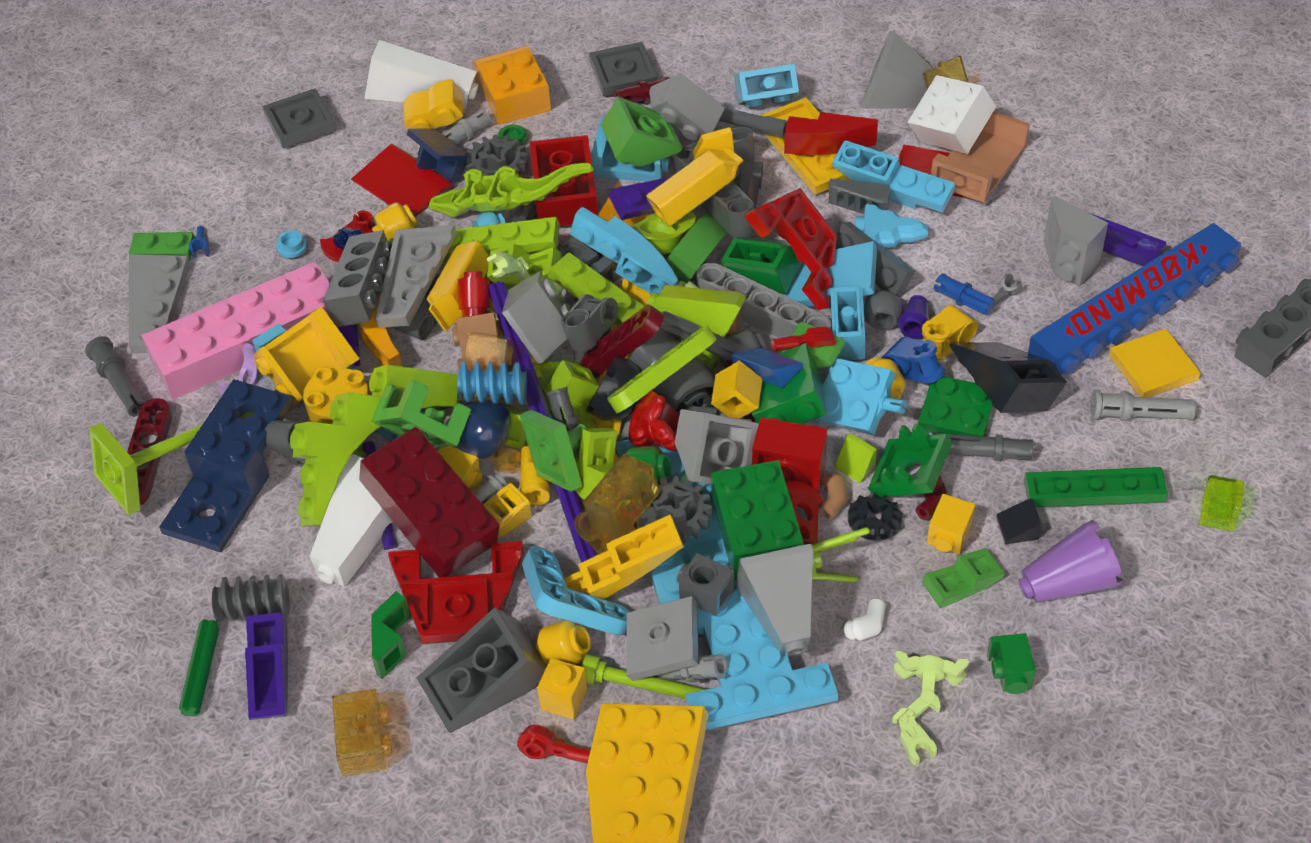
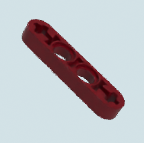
(623, 339)
(144, 427)

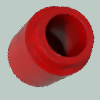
(473, 294)

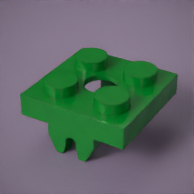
(902, 454)

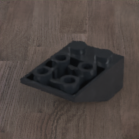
(1010, 376)

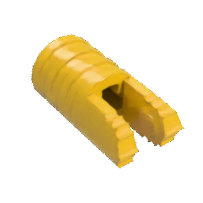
(531, 485)

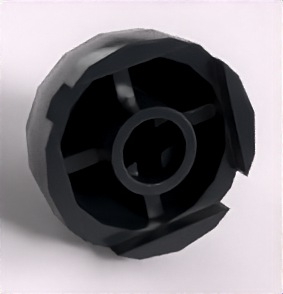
(617, 375)

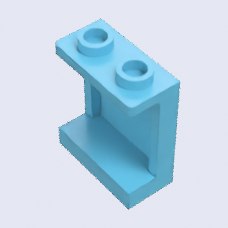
(607, 166)

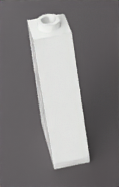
(401, 72)
(349, 528)

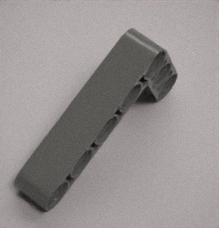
(730, 202)

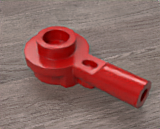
(539, 743)

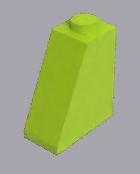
(700, 307)

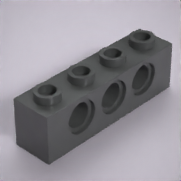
(358, 279)
(1277, 332)

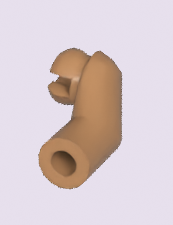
(838, 495)

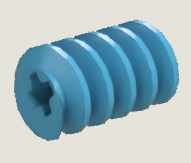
(492, 382)

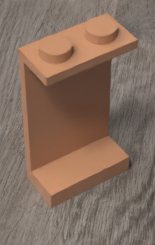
(988, 159)

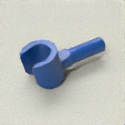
(199, 243)

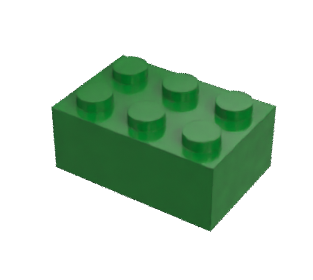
(754, 511)

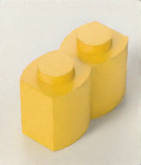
(434, 108)

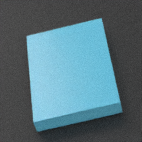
(851, 267)

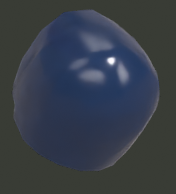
(485, 429)

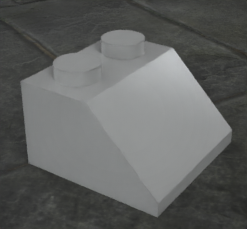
(685, 106)
(1073, 241)
(536, 315)

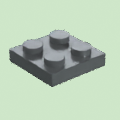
(621, 67)
(299, 118)

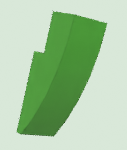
(696, 247)

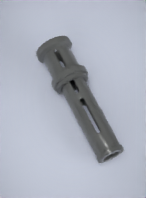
(111, 366)

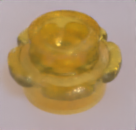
(506, 460)

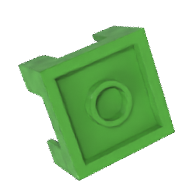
(407, 415)

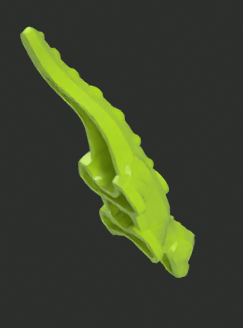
(502, 190)

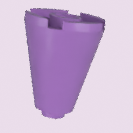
(1072, 567)

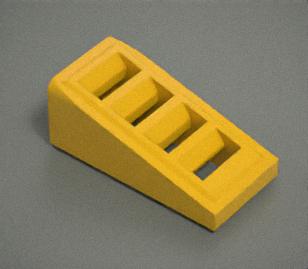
(513, 517)

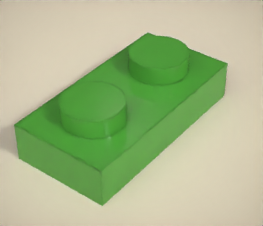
(162, 243)

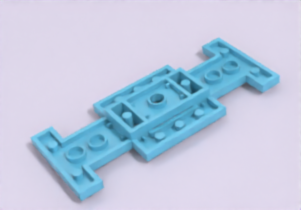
(758, 675)

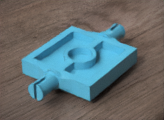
(858, 396)

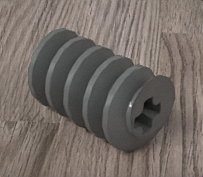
(250, 599)

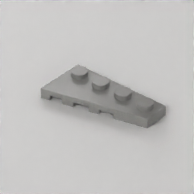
(410, 271)
(153, 293)

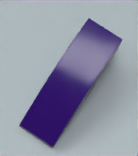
(267, 665)

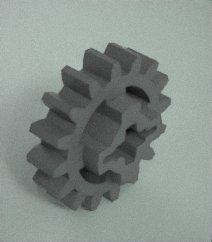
(495, 154)
(684, 503)

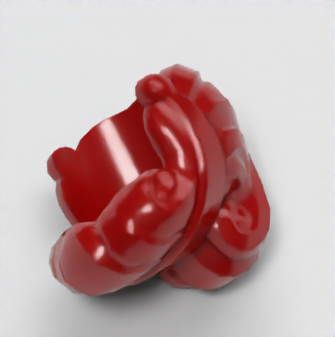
(653, 423)

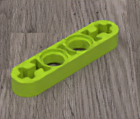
(661, 369)

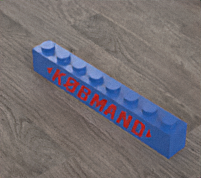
(1136, 299)

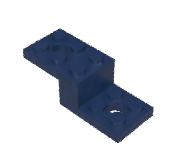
(226, 465)

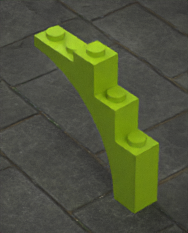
(331, 445)

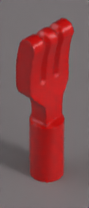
(813, 338)

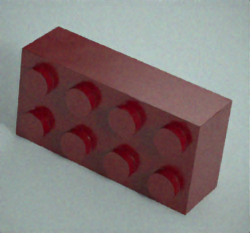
(428, 502)

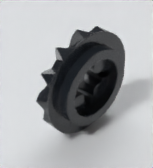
(881, 528)

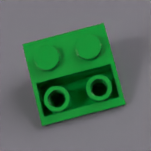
(763, 261)

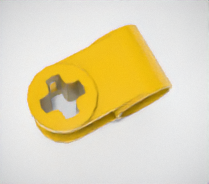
(949, 327)

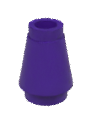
(914, 317)

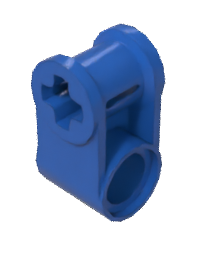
(916, 360)

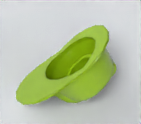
(662, 236)

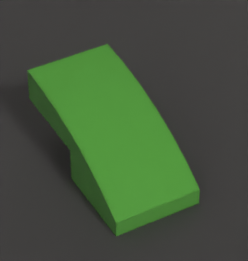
(966, 577)

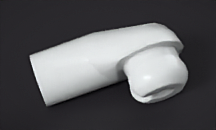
(867, 625)

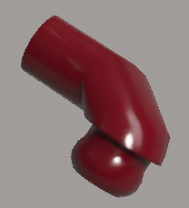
(928, 506)

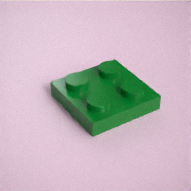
(955, 408)

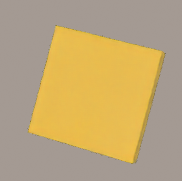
(1154, 363)

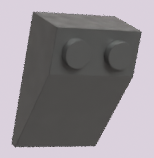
(482, 671)

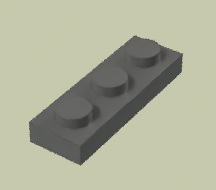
(890, 271)

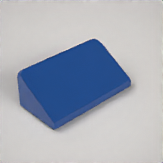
(769, 366)

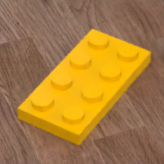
(812, 169)

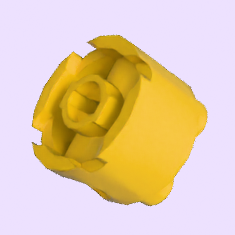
(324, 387)

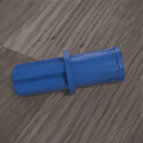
(964, 294)

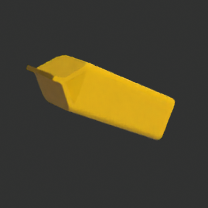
(694, 184)
(444, 294)

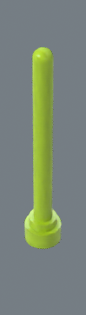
(598, 671)

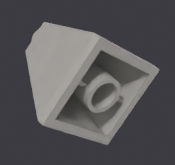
(896, 77)
(780, 595)

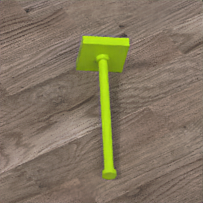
(118, 469)

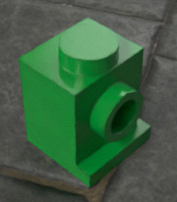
(1012, 662)

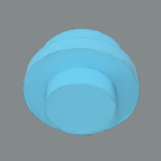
(291, 244)

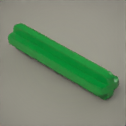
(199, 668)

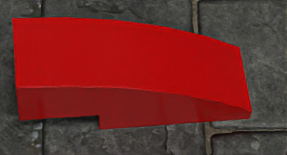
(828, 133)

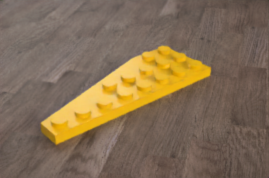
(644, 771)

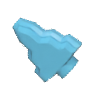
(889, 228)

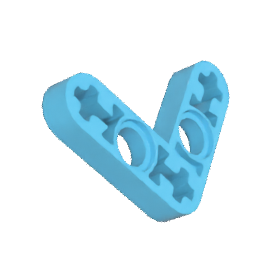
(556, 600)

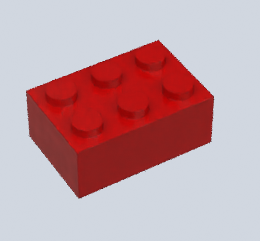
(570, 196)

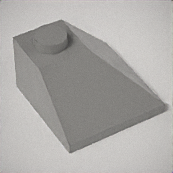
(713, 443)

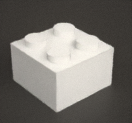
(952, 114)

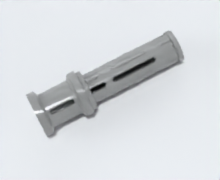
(1126, 405)

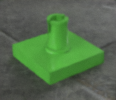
(553, 449)

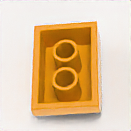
(512, 84)

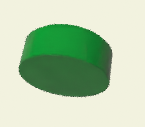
(514, 132)

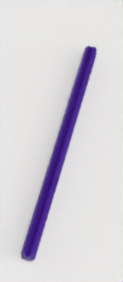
(536, 402)

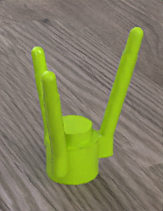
(832, 543)

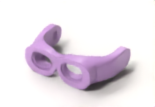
(248, 368)

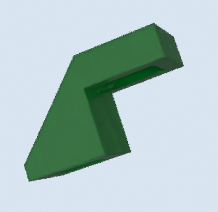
(388, 645)

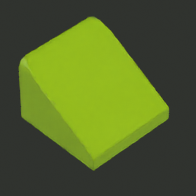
(856, 458)

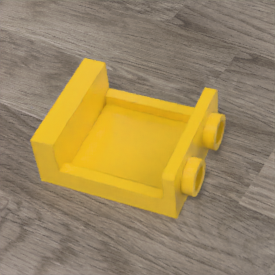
(301, 351)

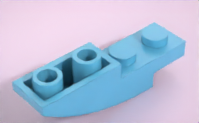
(906, 184)
(618, 241)

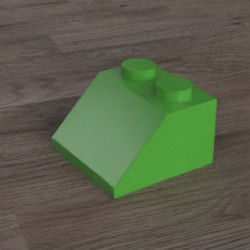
(639, 134)

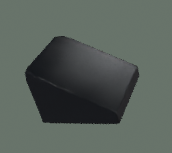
(1019, 523)

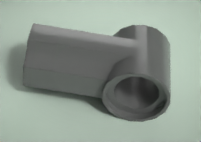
(749, 178)

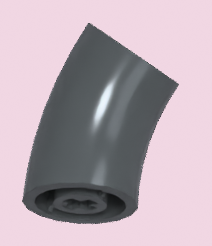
(686, 387)

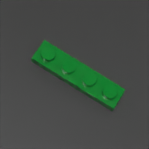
(1096, 487)

